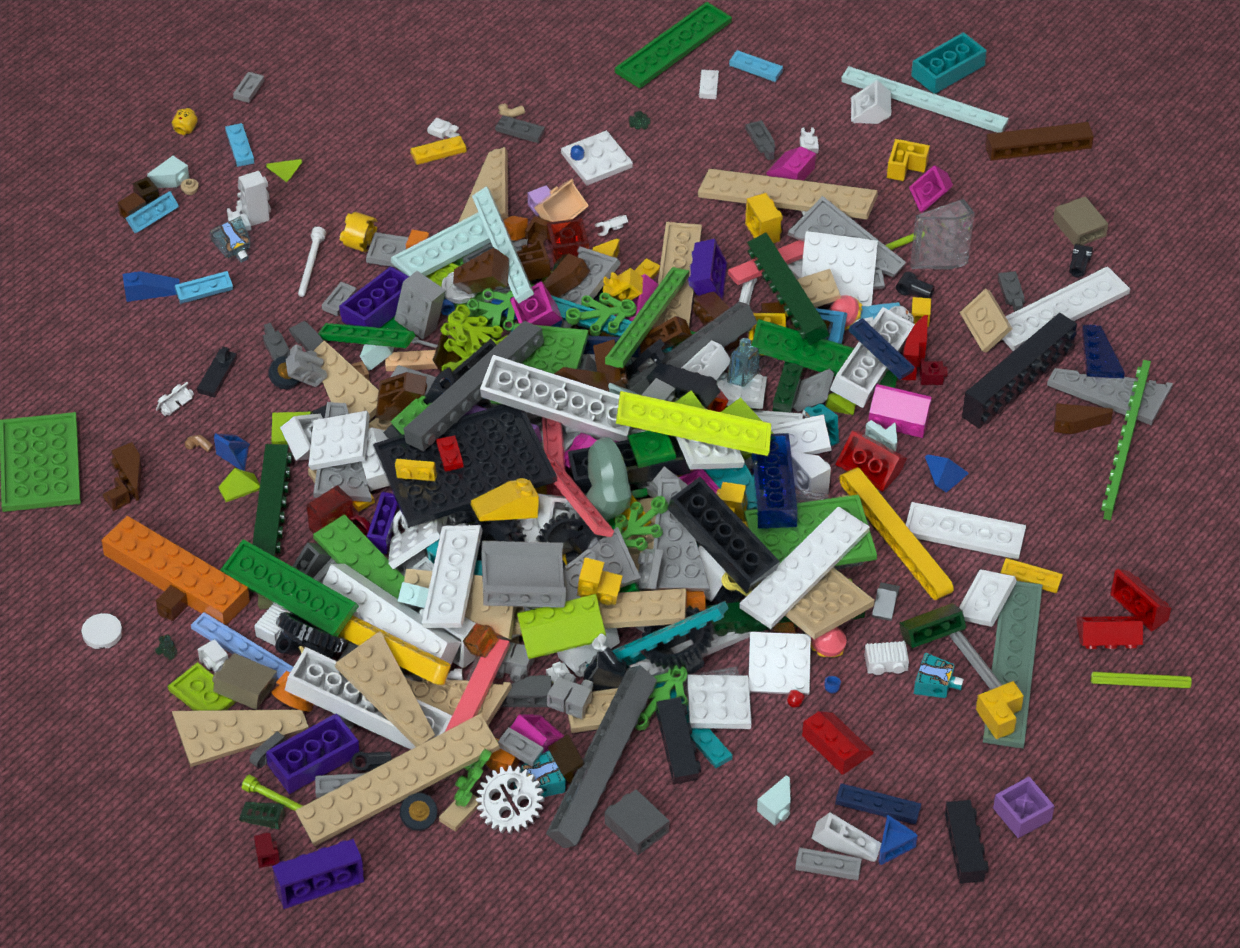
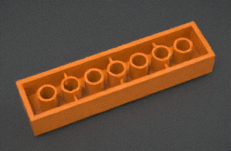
(168, 564)

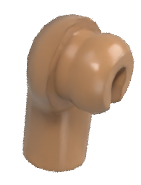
(198, 440)

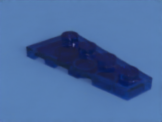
(1099, 354)

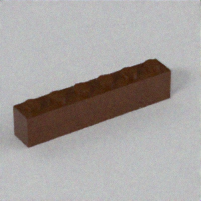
(1039, 141)

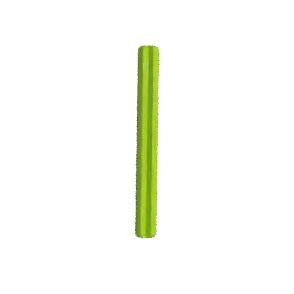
(1141, 679)

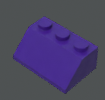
(708, 268)

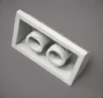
(373, 471)

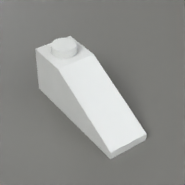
(845, 838)

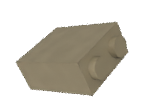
(1080, 221)
(244, 681)

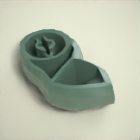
(609, 479)

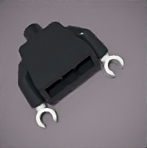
(605, 668)

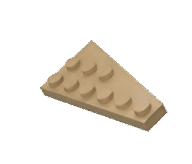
(494, 176)
(345, 383)
(498, 617)
(379, 678)
(448, 696)
(224, 733)

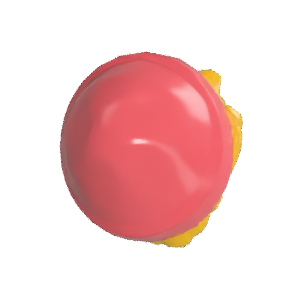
(850, 306)
(829, 644)

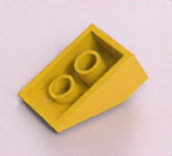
(507, 502)

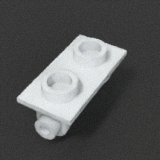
(168, 403)

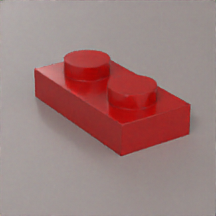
(449, 453)

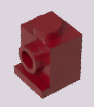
(932, 372)
(266, 850)

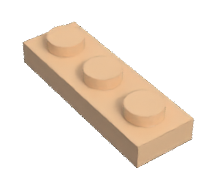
(411, 359)

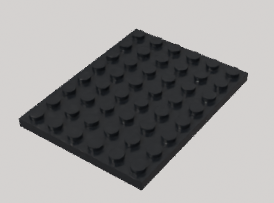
(494, 448)

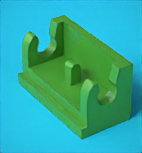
(409, 414)

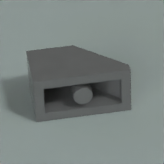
(311, 559)

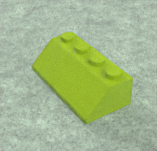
(561, 628)

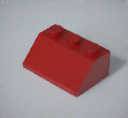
(874, 459)
(1139, 599)
(1110, 631)
(835, 741)

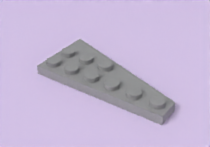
(828, 219)
(600, 267)
(1111, 392)
(347, 476)
(615, 558)
(681, 560)

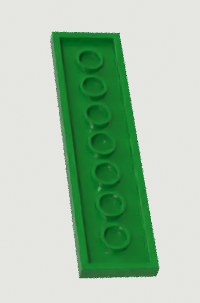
(673, 45)
(788, 346)
(290, 588)

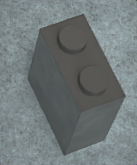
(636, 821)

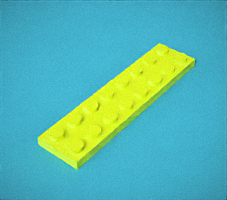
(693, 423)

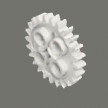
(525, 790)

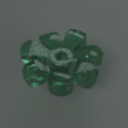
(639, 120)
(166, 647)

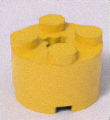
(358, 231)

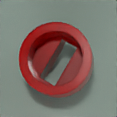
(795, 698)

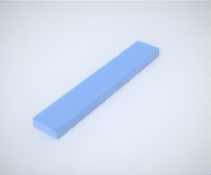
(236, 643)

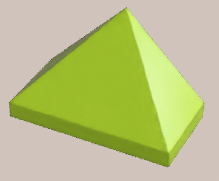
(284, 169)
(839, 404)
(238, 484)

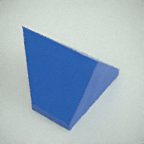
(232, 449)
(945, 472)
(896, 840)

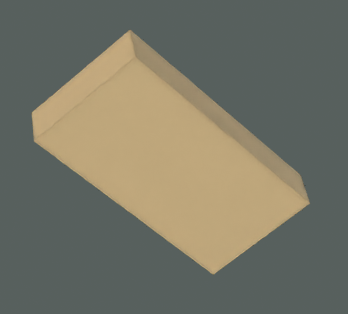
(456, 815)

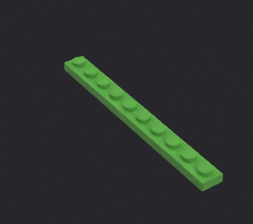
(646, 317)
(1124, 445)

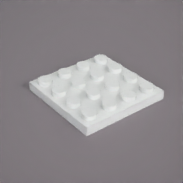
(849, 260)

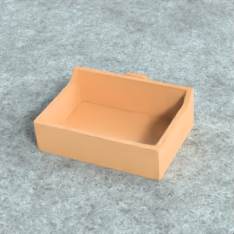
(562, 203)

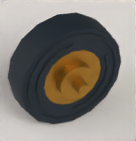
(278, 374)
(418, 811)

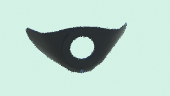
(436, 390)

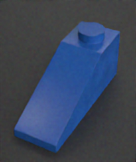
(147, 285)

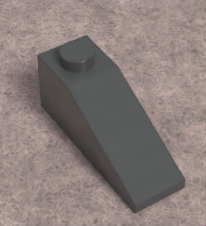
(529, 692)

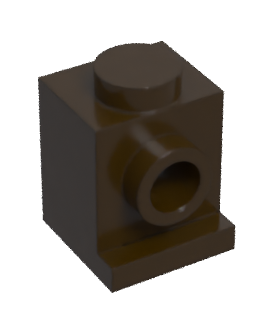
(146, 189)

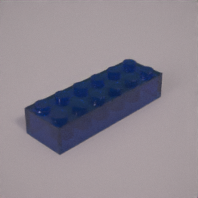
(775, 485)

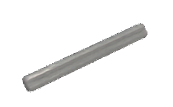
(975, 660)

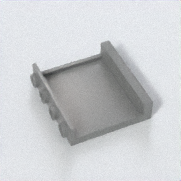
(522, 574)

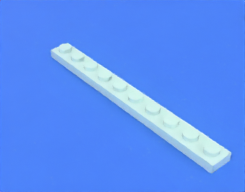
(929, 100)
(501, 241)

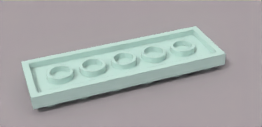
(443, 247)

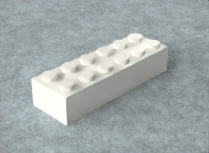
(862, 369)

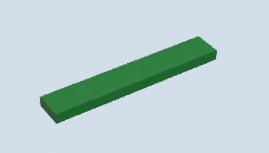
(366, 335)

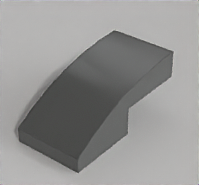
(306, 335)

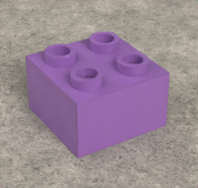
(1023, 807)

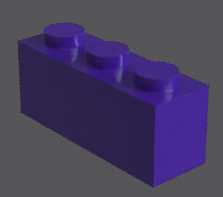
(381, 530)

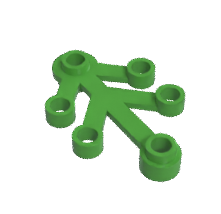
(624, 309)
(495, 310)
(635, 527)
(664, 693)
(465, 784)

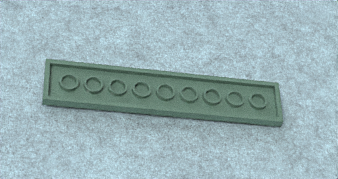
(1015, 653)

